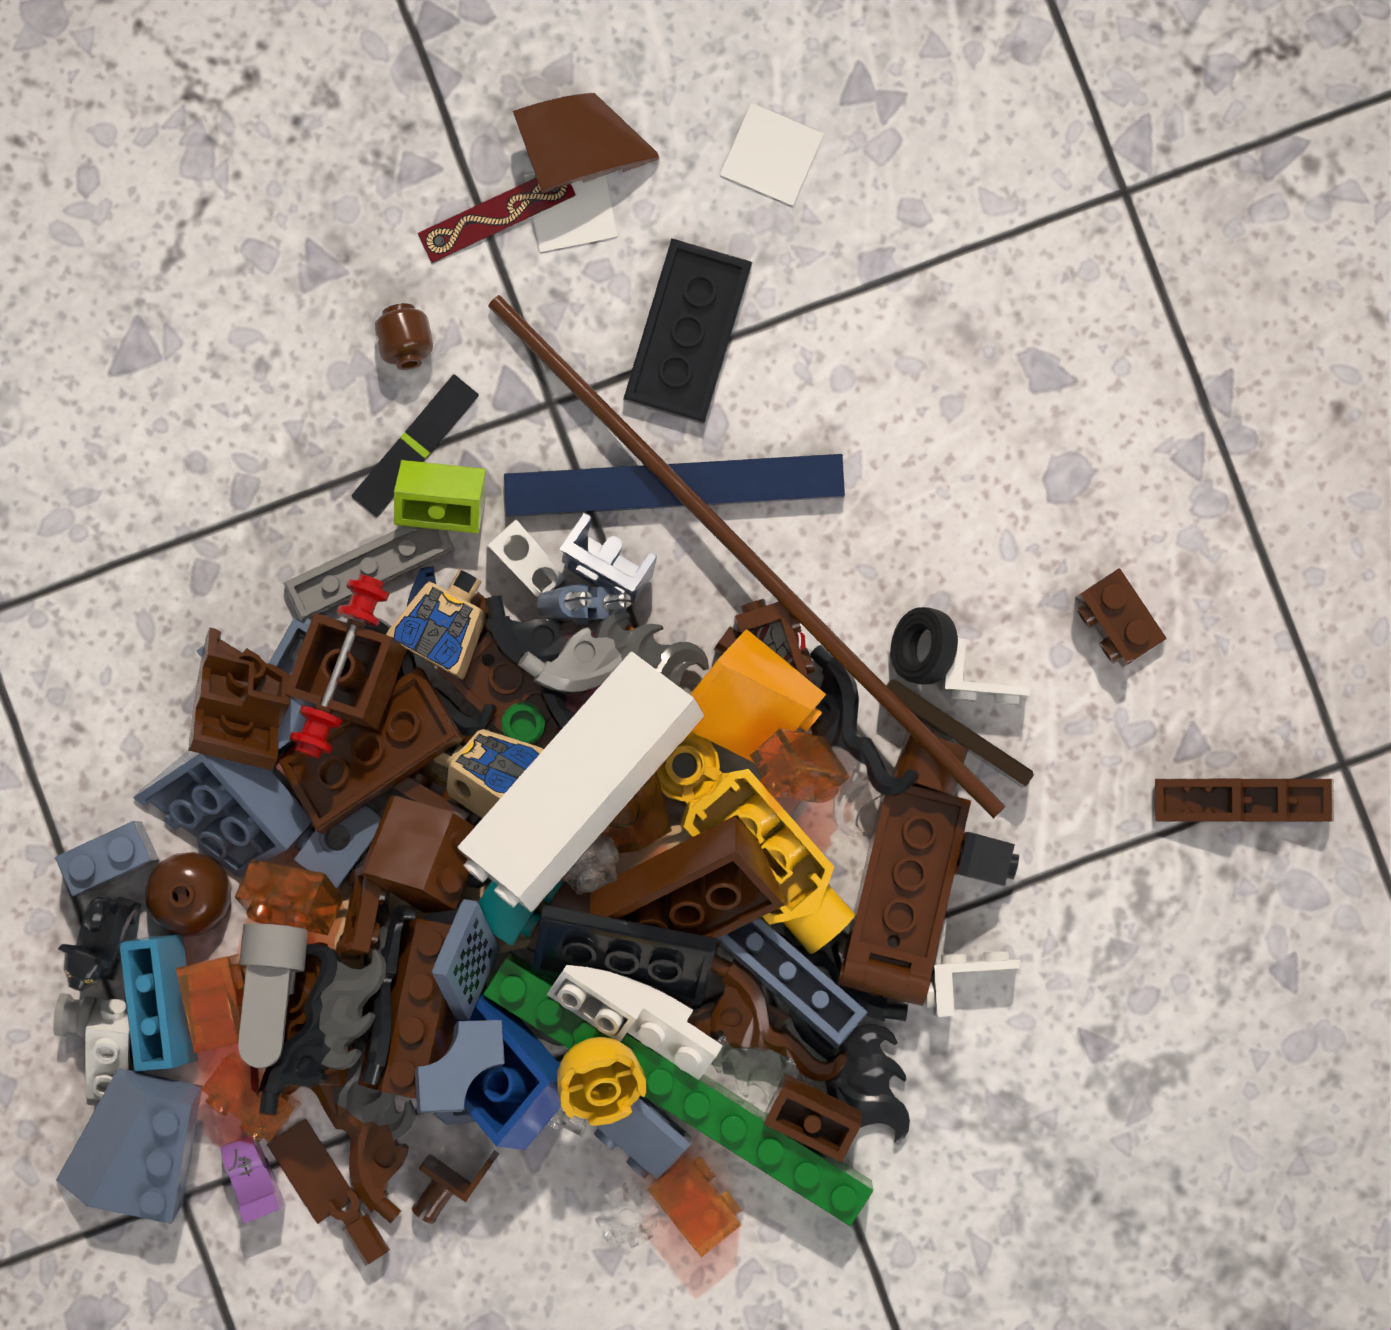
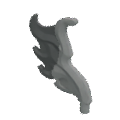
(590, 661)

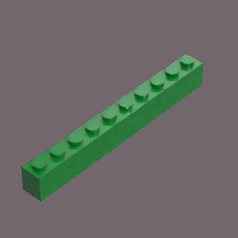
(696, 1102)

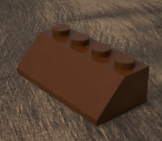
(696, 886)
(420, 1015)

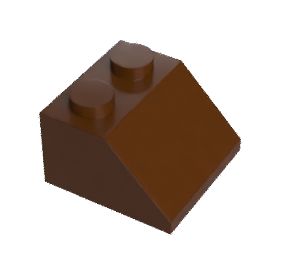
(419, 855)

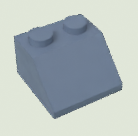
(647, 1137)

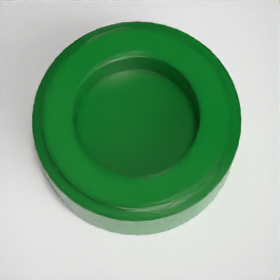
(523, 722)

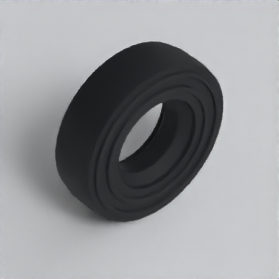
(942, 650)

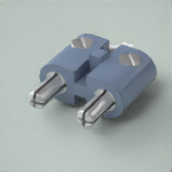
(581, 604)

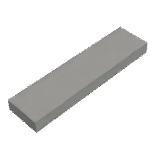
(381, 559)

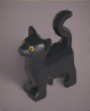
(98, 942)

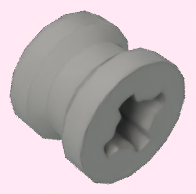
(72, 1015)

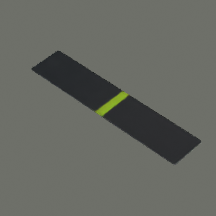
(416, 442)

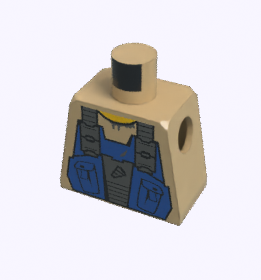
(442, 624)
(485, 769)

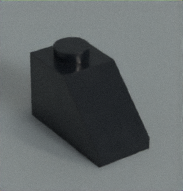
(986, 859)

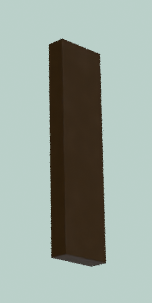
(962, 735)

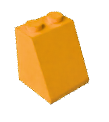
(752, 696)

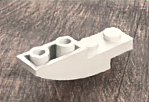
(627, 1006)

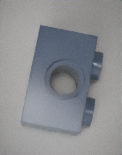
(319, 856)

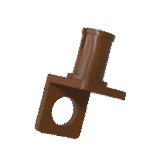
(444, 1184)

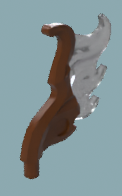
(751, 1042)

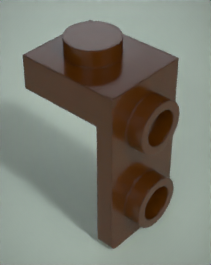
(758, 615)

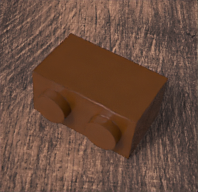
(813, 1117)

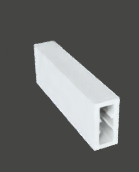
(580, 782)

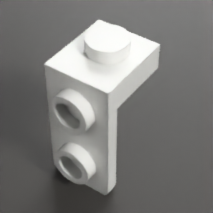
(968, 691)
(940, 990)
(106, 1045)

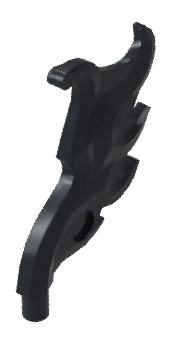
(865, 1075)

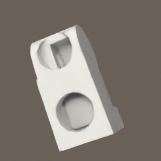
(526, 559)

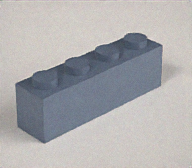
(794, 980)

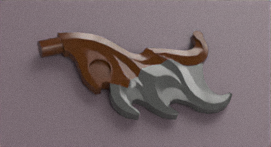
(373, 1131)

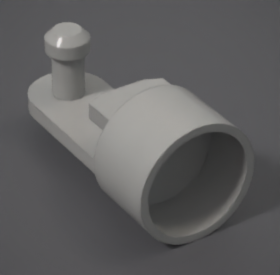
(271, 963)

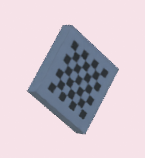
(465, 959)

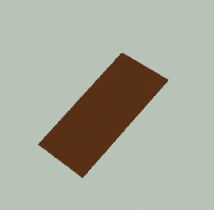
(310, 1169)

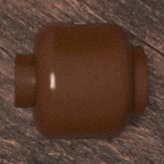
(403, 336)

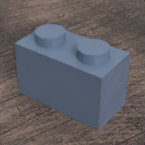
(106, 858)

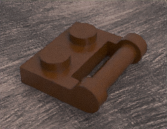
(360, 927)

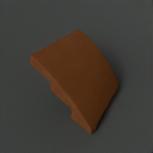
(579, 140)
(237, 705)

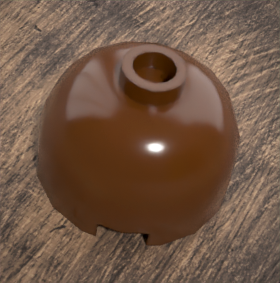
(207, 898)

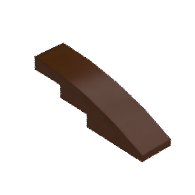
(1244, 800)

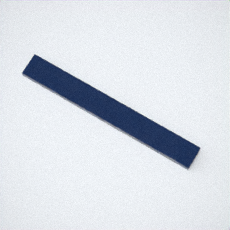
(640, 489)

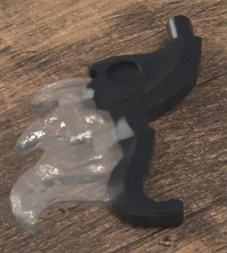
(856, 753)

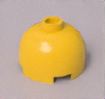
(600, 1081)

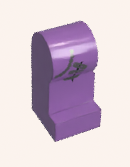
(251, 1179)

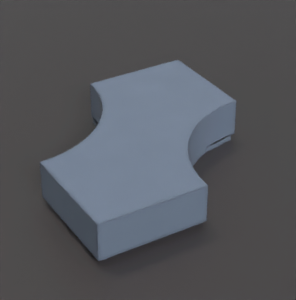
(473, 1049)

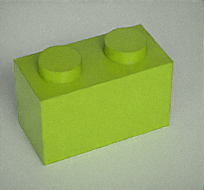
(439, 496)

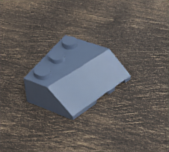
(229, 807)
(136, 1147)

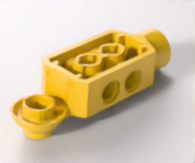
(802, 871)

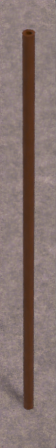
(747, 557)

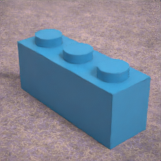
(155, 1002)

